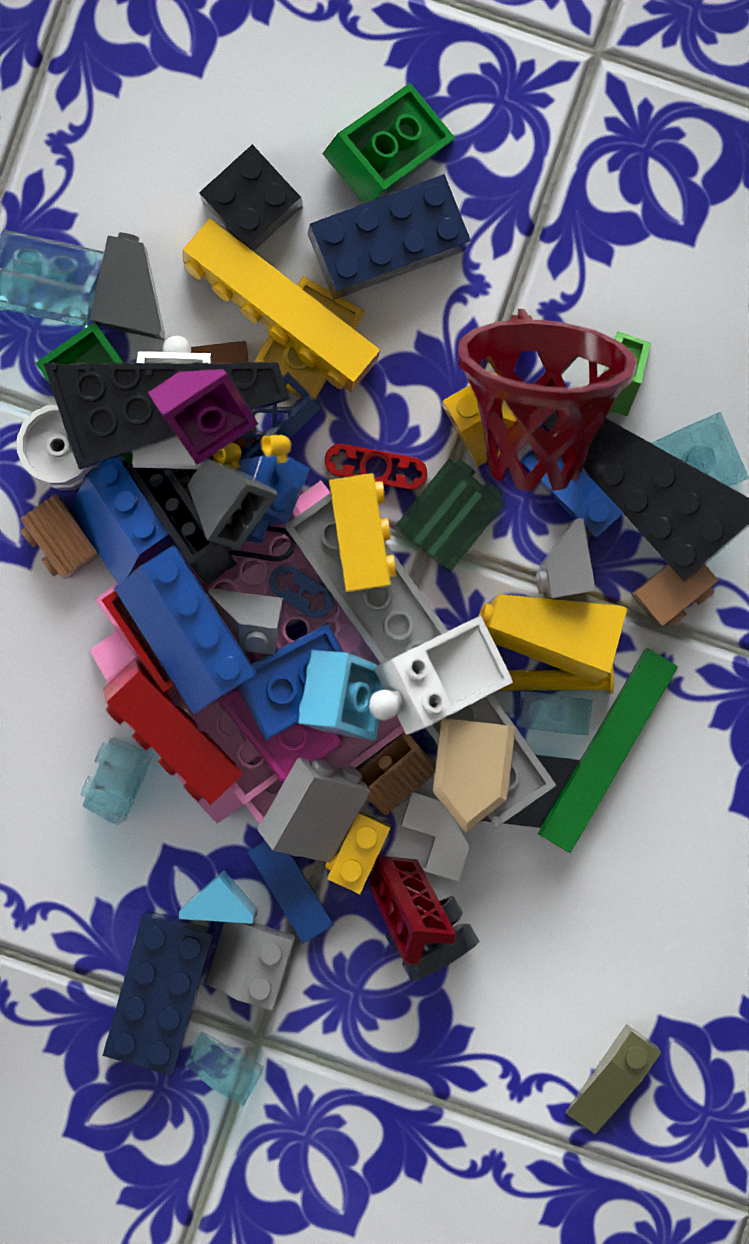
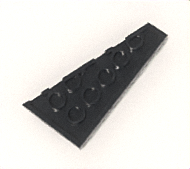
(113, 415)
(666, 499)

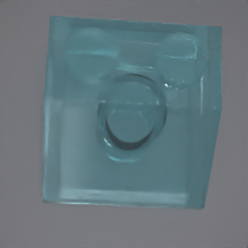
(708, 448)
(116, 780)

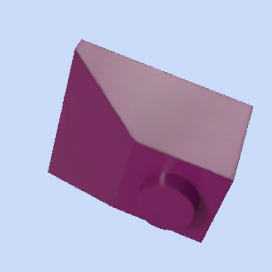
(203, 411)

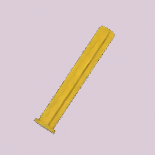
(555, 680)

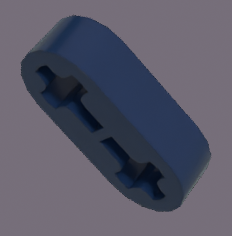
(296, 599)

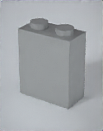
(314, 809)

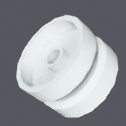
(39, 454)

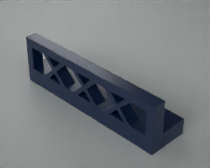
(287, 425)

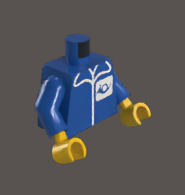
(274, 470)

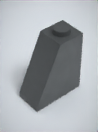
(126, 290)
(228, 502)

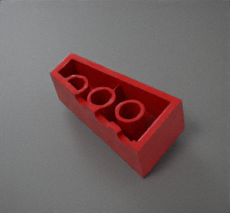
(170, 733)

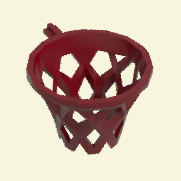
(578, 408)

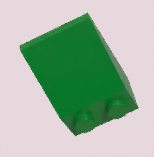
(387, 144)

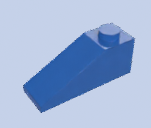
(581, 499)

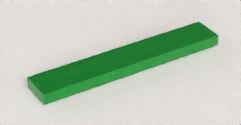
(607, 750)

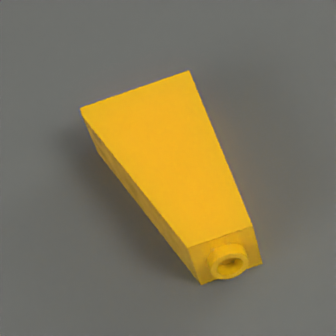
(557, 632)

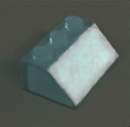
(48, 278)

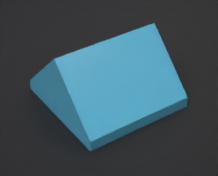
(221, 902)

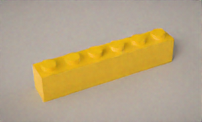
(280, 306)

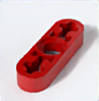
(404, 462)

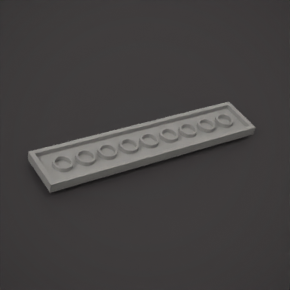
(398, 620)

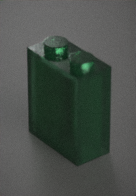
(450, 513)

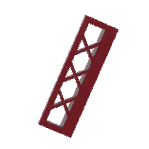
(400, 909)

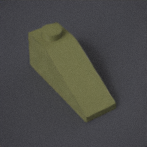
(614, 1079)

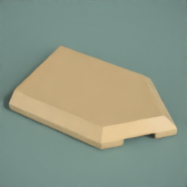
(473, 768)

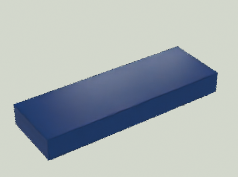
(291, 891)

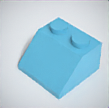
(340, 694)

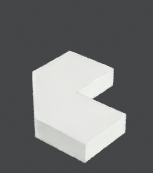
(449, 845)

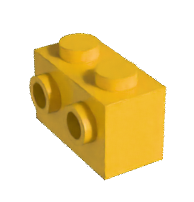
(358, 852)

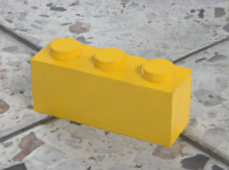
(362, 532)

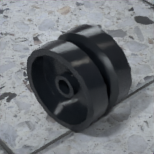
(439, 955)

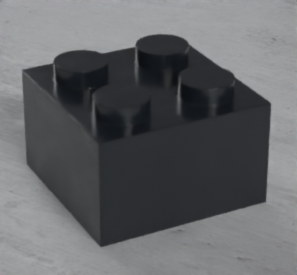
(251, 198)

